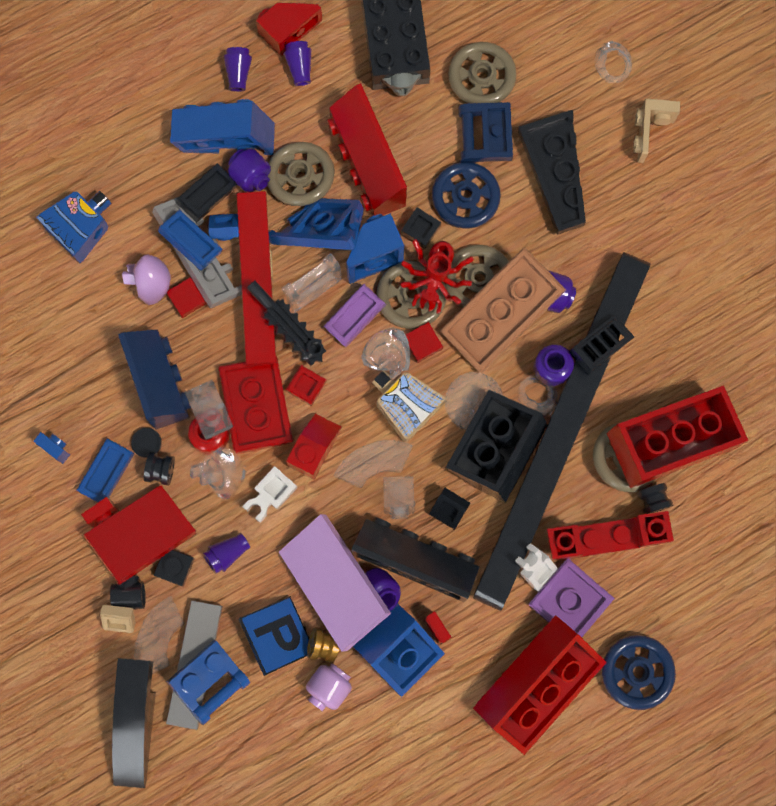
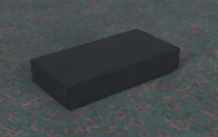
(206, 193)

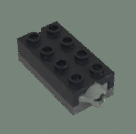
(396, 44)

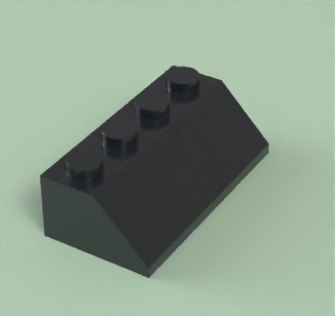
(415, 560)

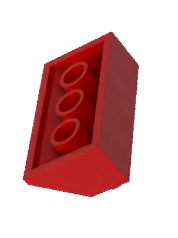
(367, 153)
(539, 685)

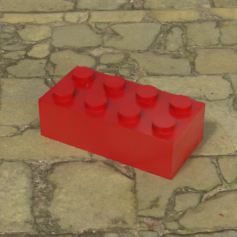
(676, 436)

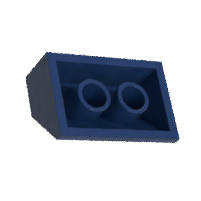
(155, 377)

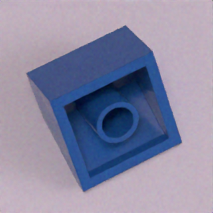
(376, 248)
(399, 650)

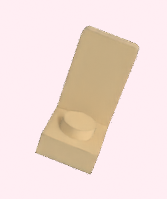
(658, 111)

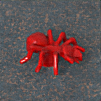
(436, 272)

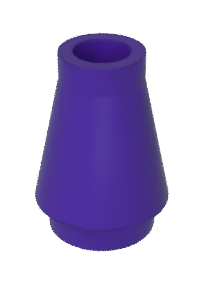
(299, 62)
(237, 67)
(225, 553)

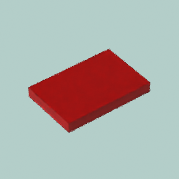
(255, 406)
(139, 534)

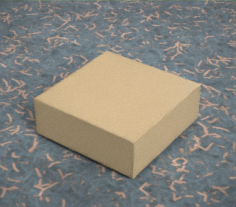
(118, 618)

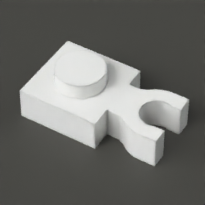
(272, 490)
(536, 567)

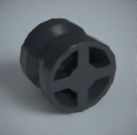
(159, 468)
(655, 498)

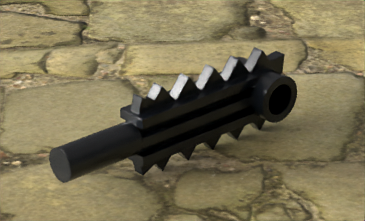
(287, 324)

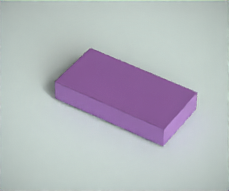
(354, 315)

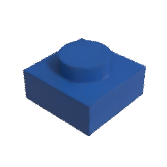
(223, 226)
(53, 446)

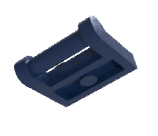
(495, 132)

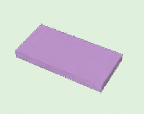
(334, 583)

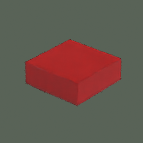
(186, 297)
(423, 342)
(306, 385)
(437, 628)

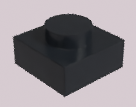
(421, 227)
(449, 508)
(174, 567)

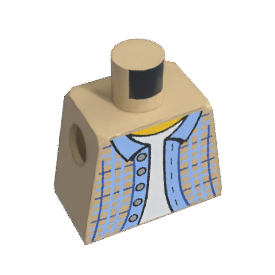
(407, 403)

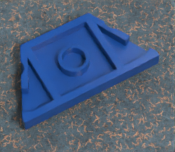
(323, 225)

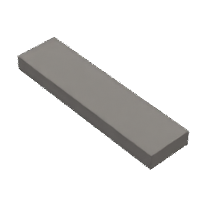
(200, 632)

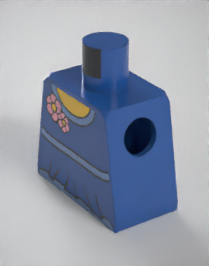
(77, 222)

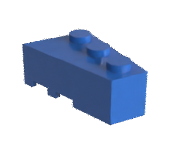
(222, 126)

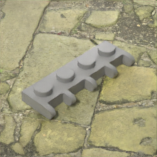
(212, 280)

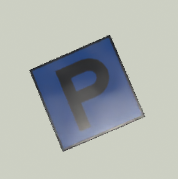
(276, 635)

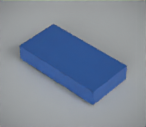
(190, 240)
(105, 471)

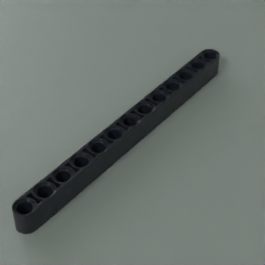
(557, 441)

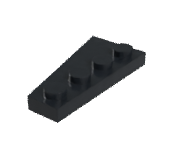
(554, 161)

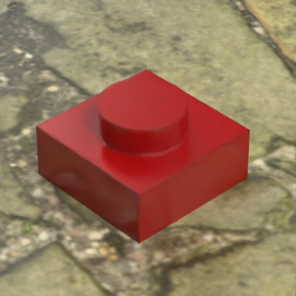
(100, 512)

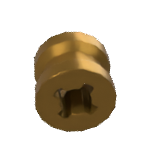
(322, 646)

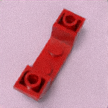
(610, 537)

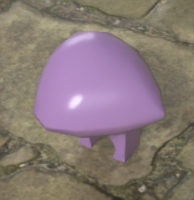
(150, 278)

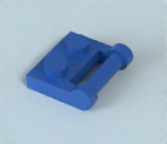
(201, 674)

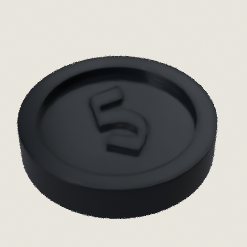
(146, 441)

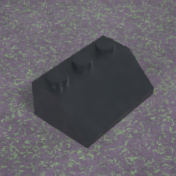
(497, 445)

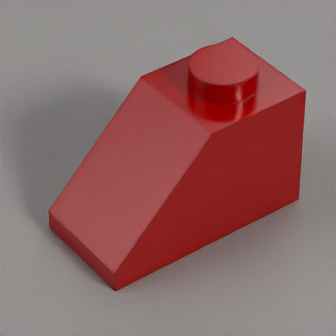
(287, 23)
(313, 446)

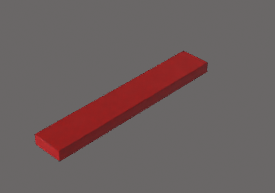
(255, 265)

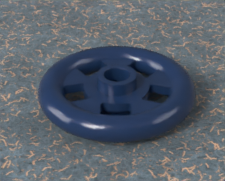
(448, 211)
(656, 654)

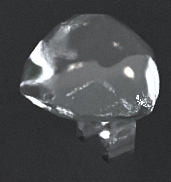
(387, 351)
(222, 471)

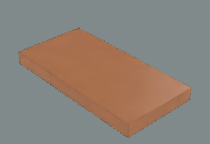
(503, 310)

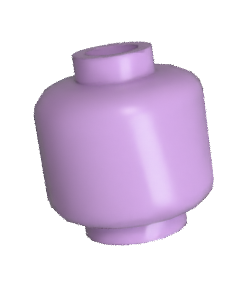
(328, 687)

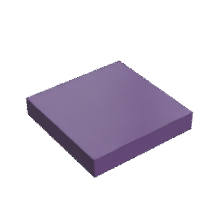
(572, 598)

